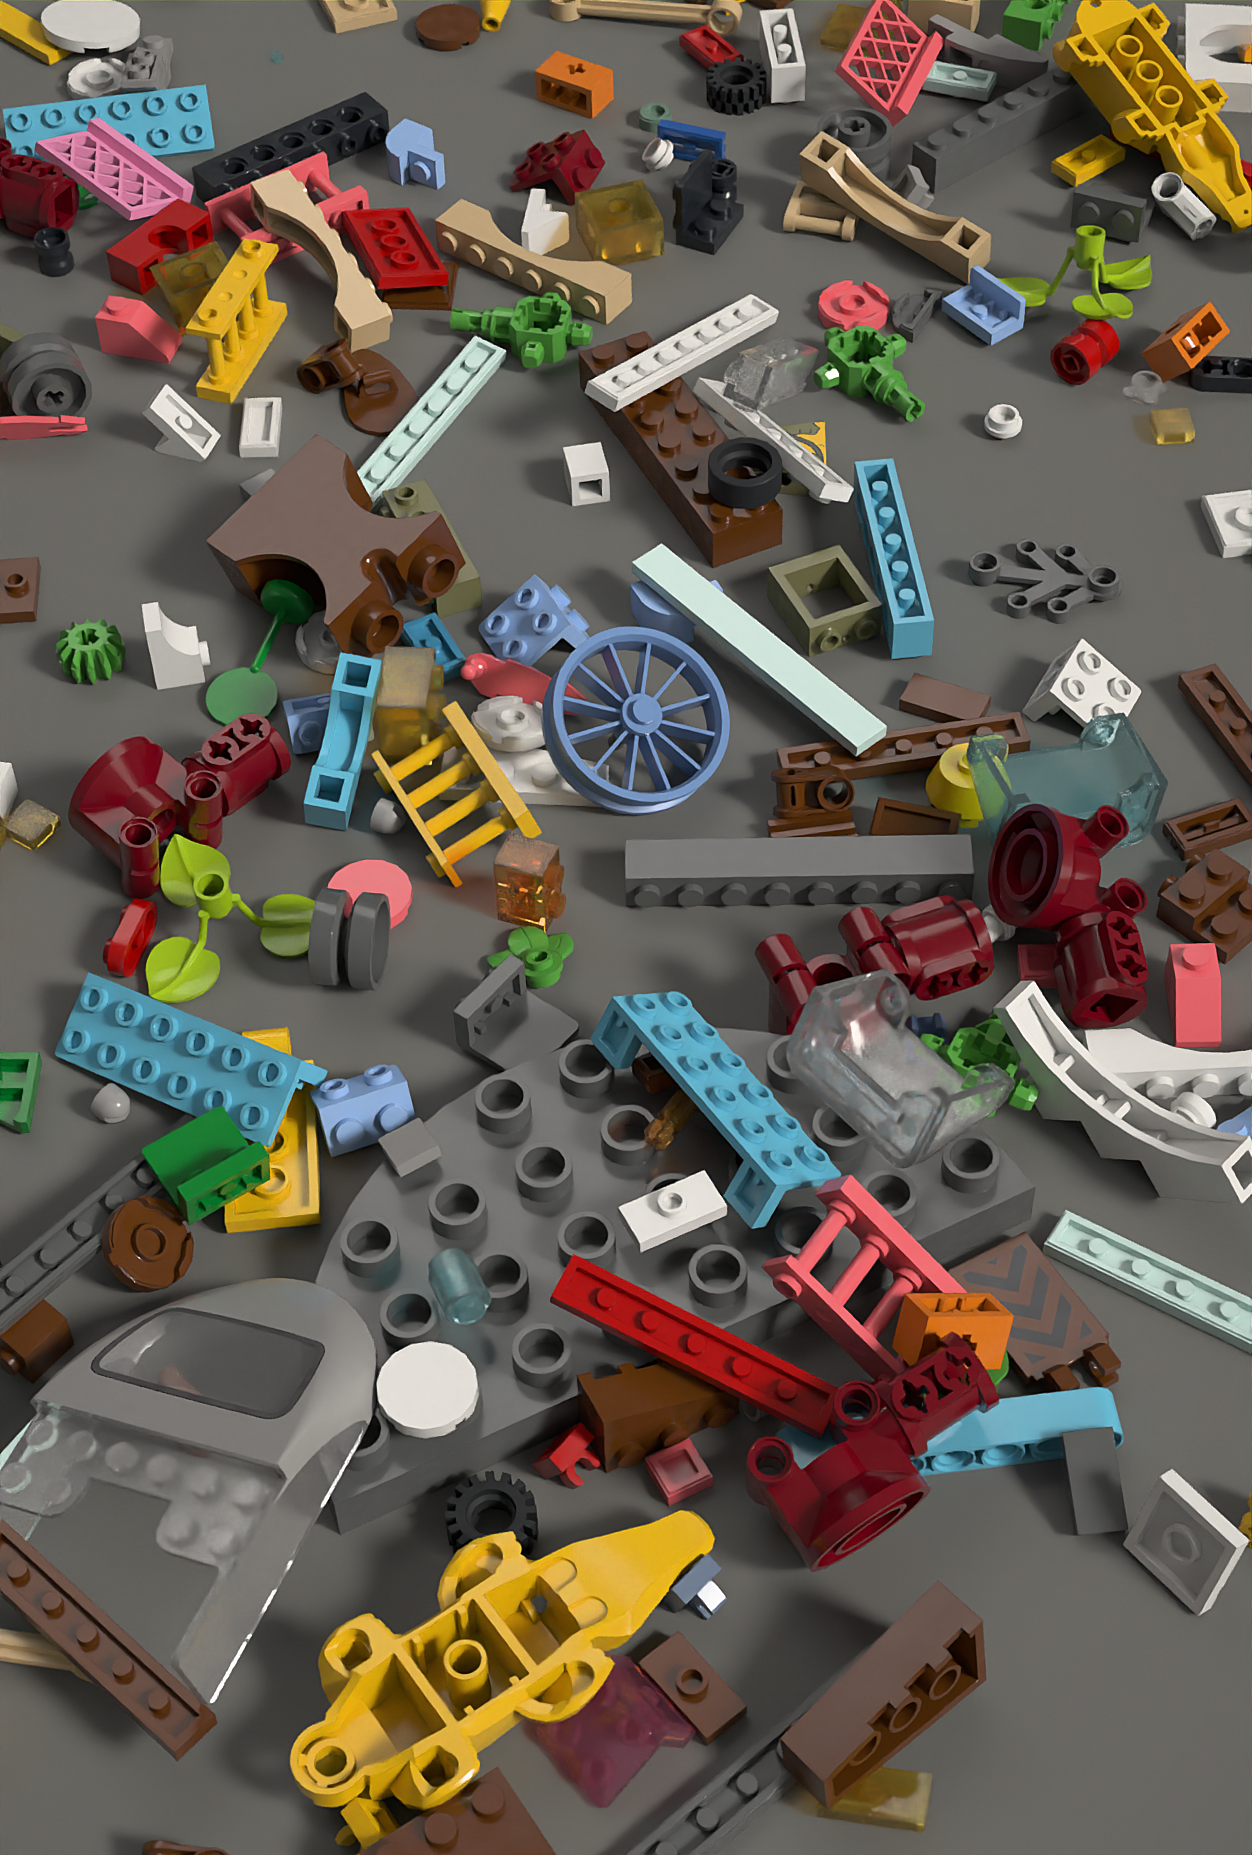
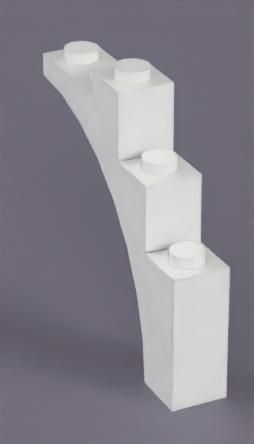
(1073, 1085)

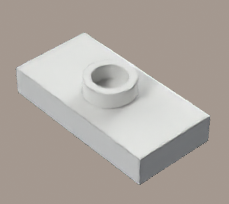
(672, 1211)

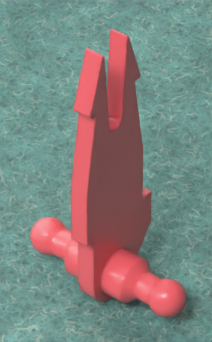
(40, 426)
(510, 678)

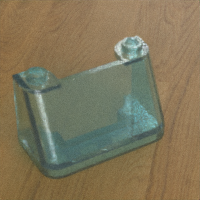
(1077, 778)

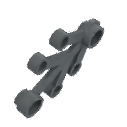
(1091, 582)

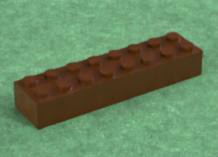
(671, 444)

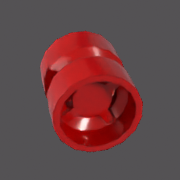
(1085, 351)

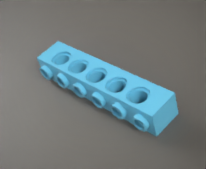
(893, 559)

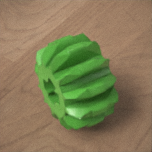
(90, 651)

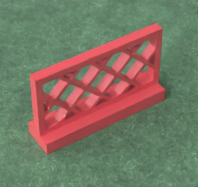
(907, 75)

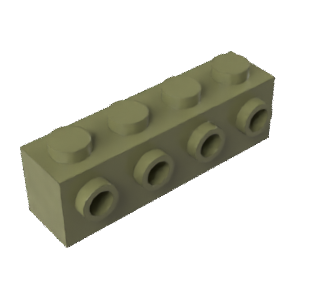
(417, 500)

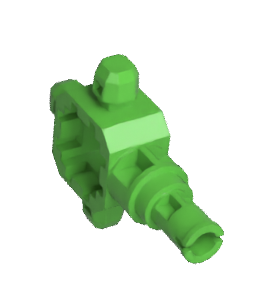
(519, 328)
(876, 376)
(987, 1044)

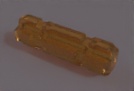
(672, 1120)

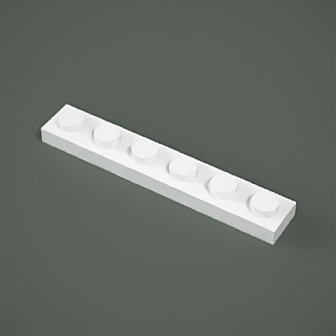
(797, 460)

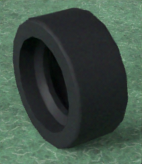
(744, 453)

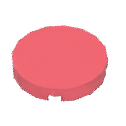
(853, 305)
(377, 877)

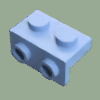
(986, 307)
(362, 1108)

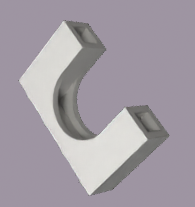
(1216, 30)

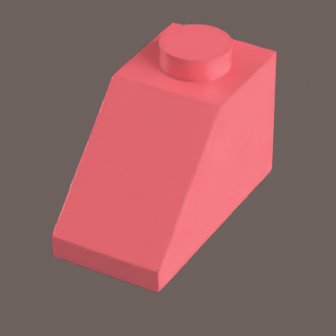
(135, 331)
(1194, 995)

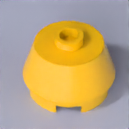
(952, 786)

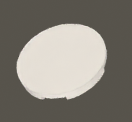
(90, 25)

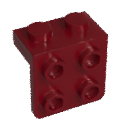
(567, 160)

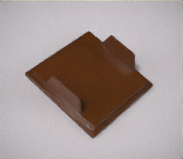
(424, 297)

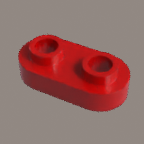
(132, 937)

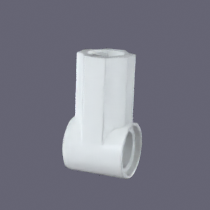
(1183, 207)

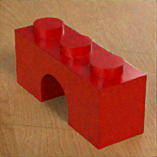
(171, 231)

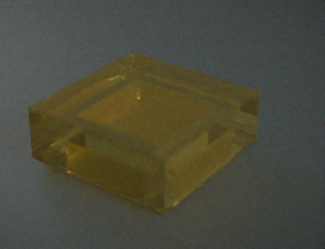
(1172, 426)
(31, 824)

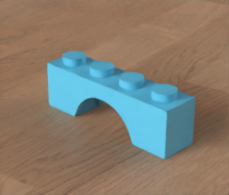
(344, 744)

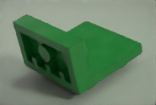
(206, 1164)

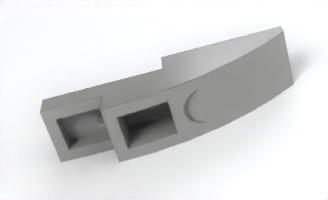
(997, 54)
(149, 66)

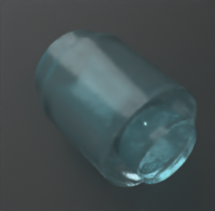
(458, 1286)

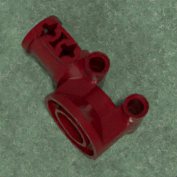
(34, 193)
(142, 793)
(1049, 879)
(927, 946)
(869, 1475)

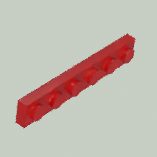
(695, 1346)

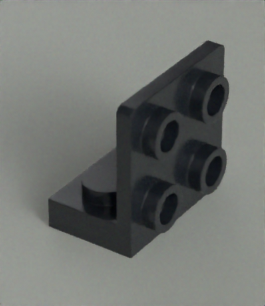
(700, 218)

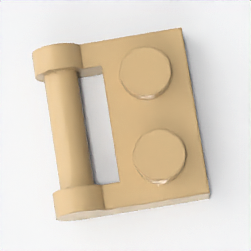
(815, 204)

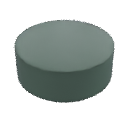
(651, 114)

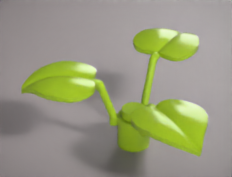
(1089, 256)
(201, 875)

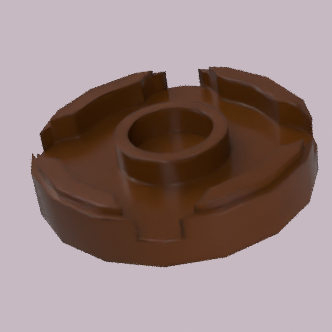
(448, 27)
(147, 1244)

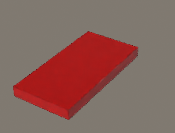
(394, 248)

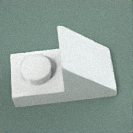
(542, 227)
(183, 428)

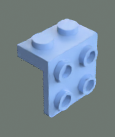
(532, 623)

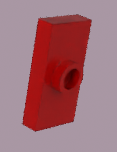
(708, 46)

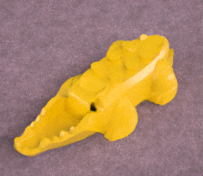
(430, 1699)

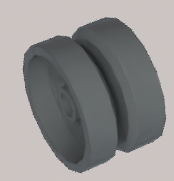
(865, 133)
(44, 377)
(349, 939)

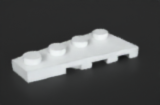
(529, 773)

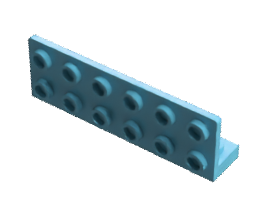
(157, 121)
(182, 1058)
(743, 1110)

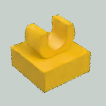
(367, 1822)

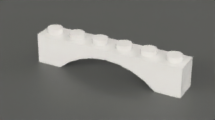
(1168, 1071)

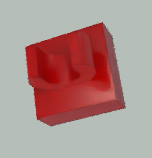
(563, 1454)

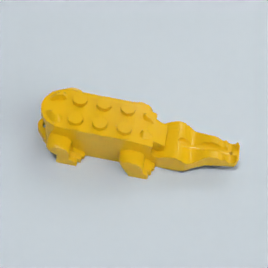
(1155, 102)

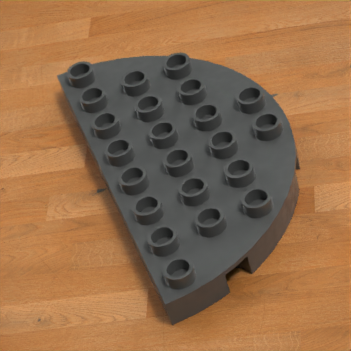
(538, 1176)

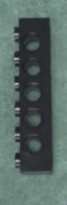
(336, 131)

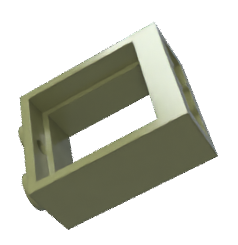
(814, 574)

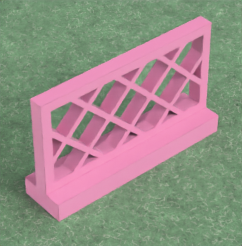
(115, 155)

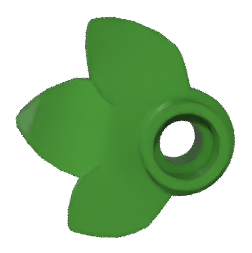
(541, 954)

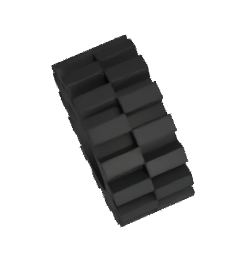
(736, 86)
(491, 1495)

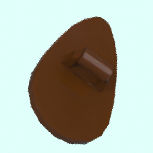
(379, 396)

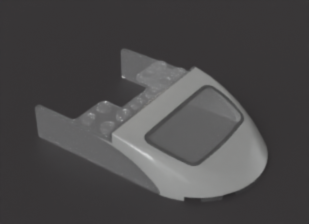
(231, 1414)

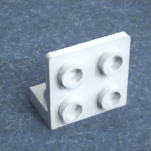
(1082, 686)

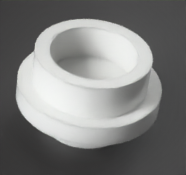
(658, 154)
(1003, 421)

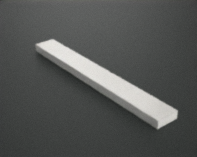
(681, 353)

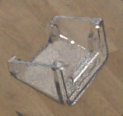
(881, 1075)

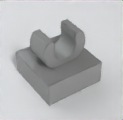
(912, 187)

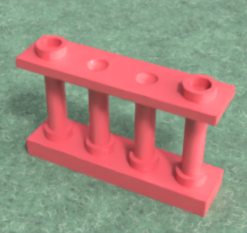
(235, 206)
(880, 1239)

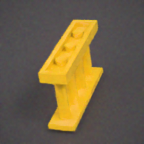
(250, 335)
(492, 789)

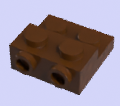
(1210, 903)

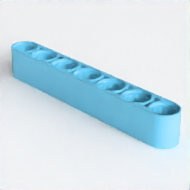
(1009, 1434)

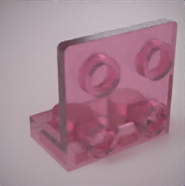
(616, 1732)

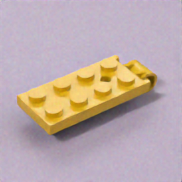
(294, 1183)

